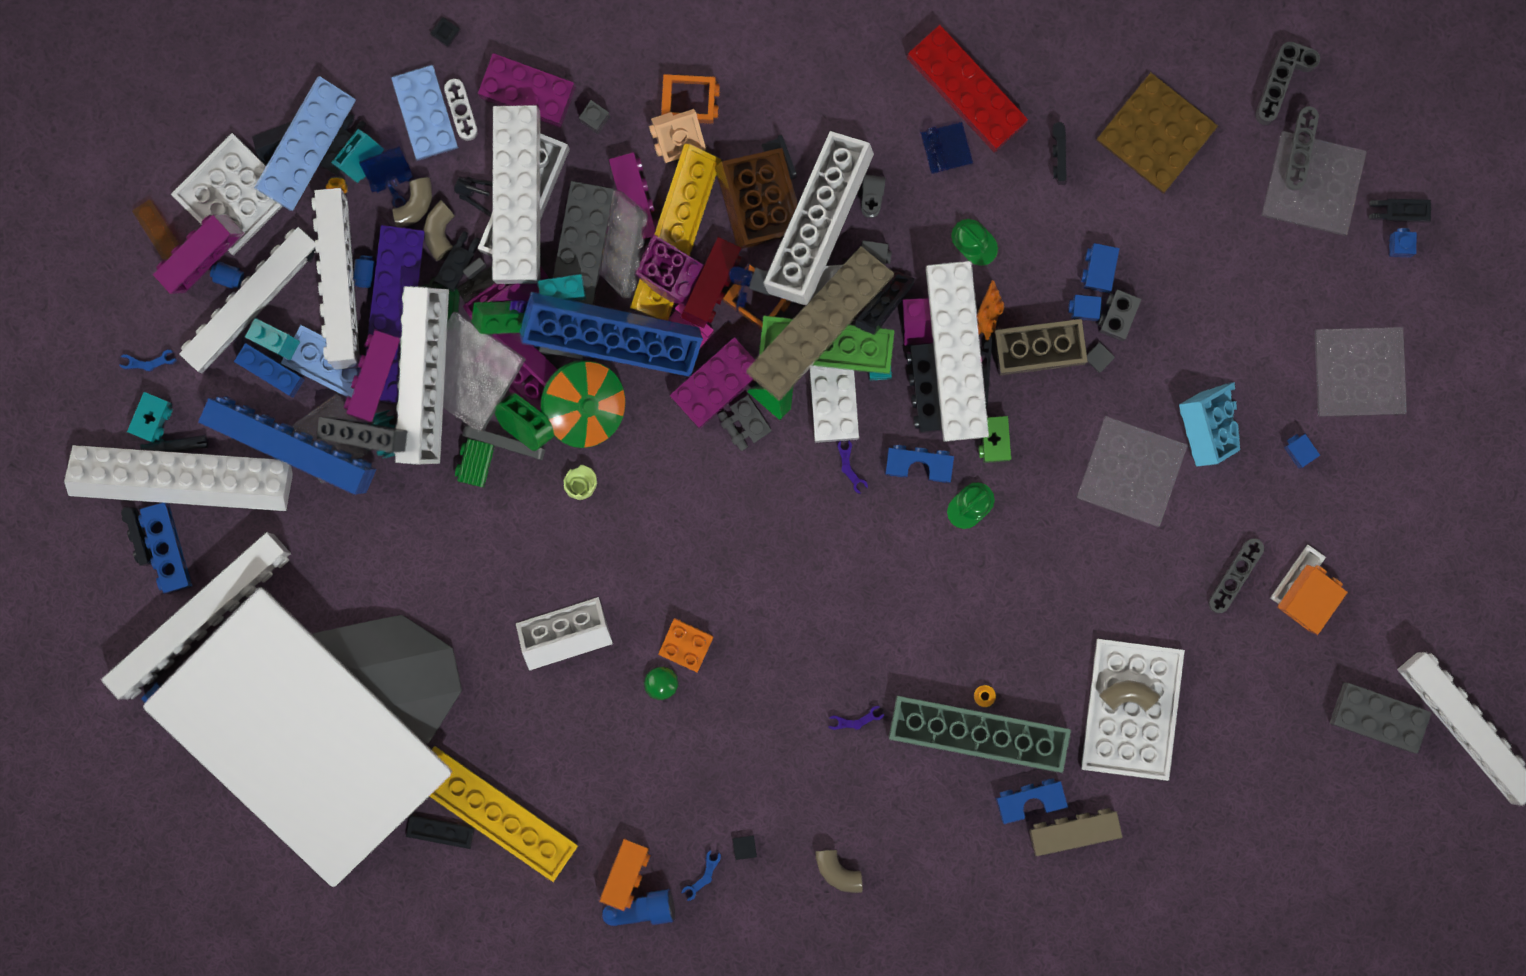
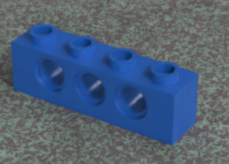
(180, 578)

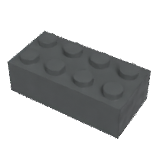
(1380, 718)

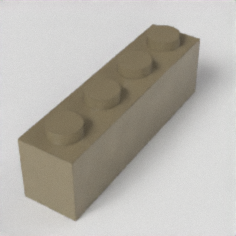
(1075, 832)

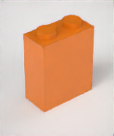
(1312, 598)

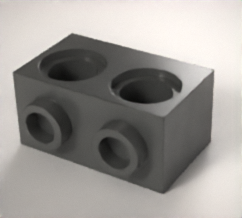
(1124, 317)

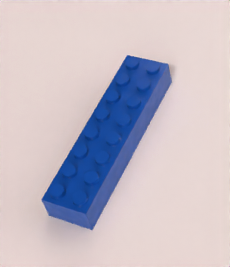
(610, 334)
(287, 445)

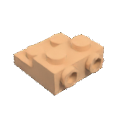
(674, 132)

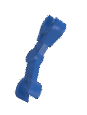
(149, 365)
(707, 877)

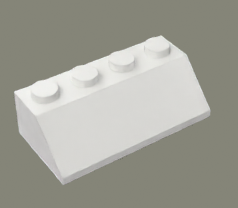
(563, 633)

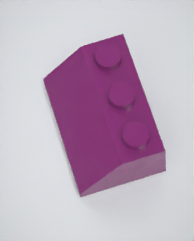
(917, 322)

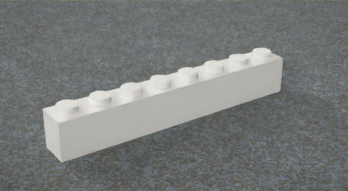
(248, 301)

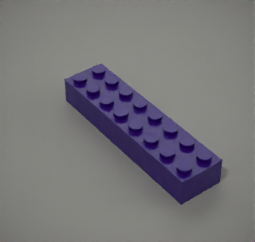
(396, 268)

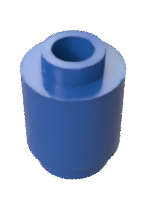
(364, 272)
(226, 275)

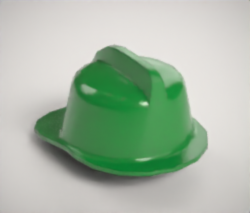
(974, 242)
(970, 505)

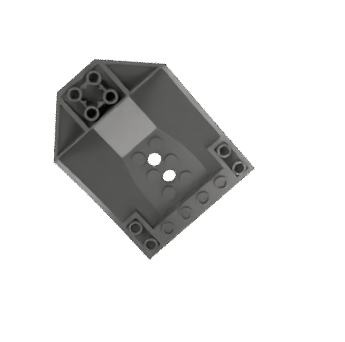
(401, 668)

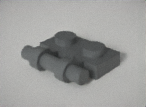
(749, 418)

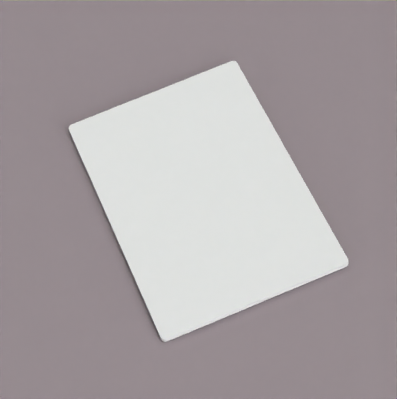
(297, 738)

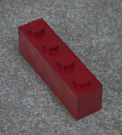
(711, 282)

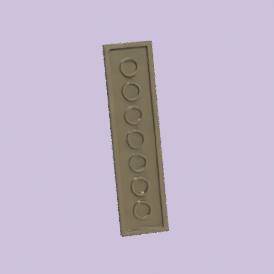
(820, 323)

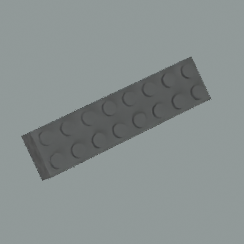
(582, 243)

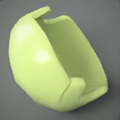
(580, 482)

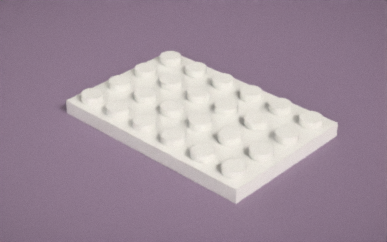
(1130, 738)

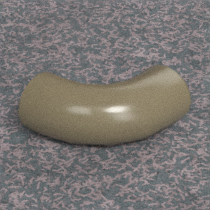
(416, 206)
(435, 230)
(1130, 692)
(837, 875)

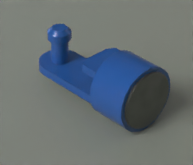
(656, 907)

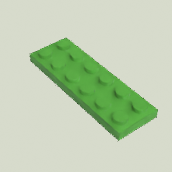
(850, 351)

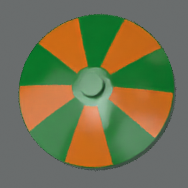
(583, 403)

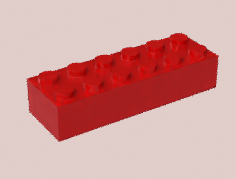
(967, 88)

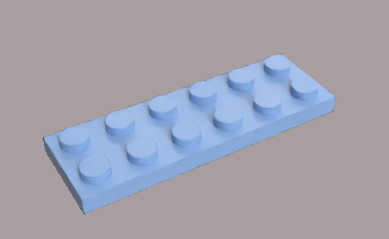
(305, 143)

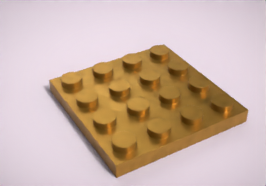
(1157, 133)

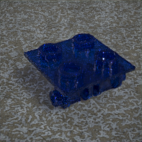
(946, 147)
(386, 167)
(741, 277)

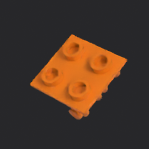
(989, 311)
(685, 645)

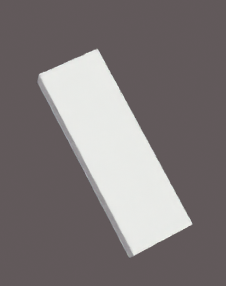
(1308, 557)

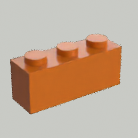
(625, 875)

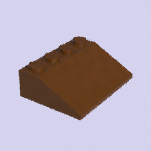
(757, 196)

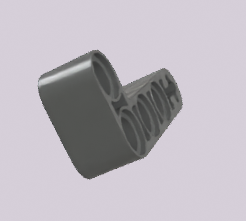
(1281, 84)

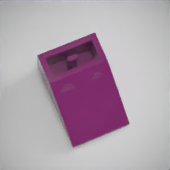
(669, 271)

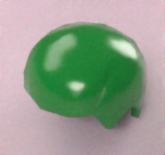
(661, 683)

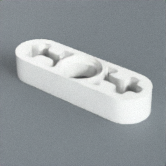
(460, 126)

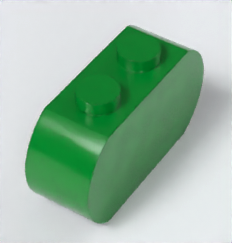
(524, 422)

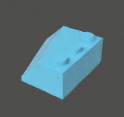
(1211, 425)

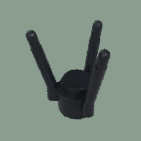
(467, 187)

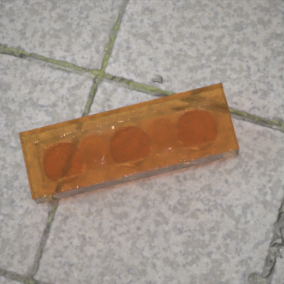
(156, 228)

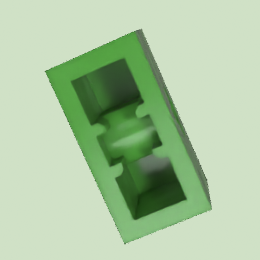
(1001, 450)

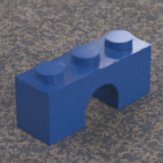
(269, 370)
(938, 464)
(1012, 804)

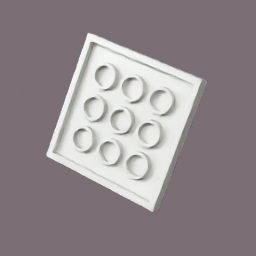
(226, 187)

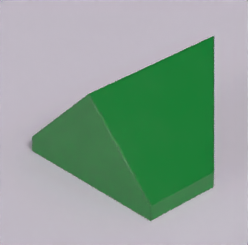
(771, 403)

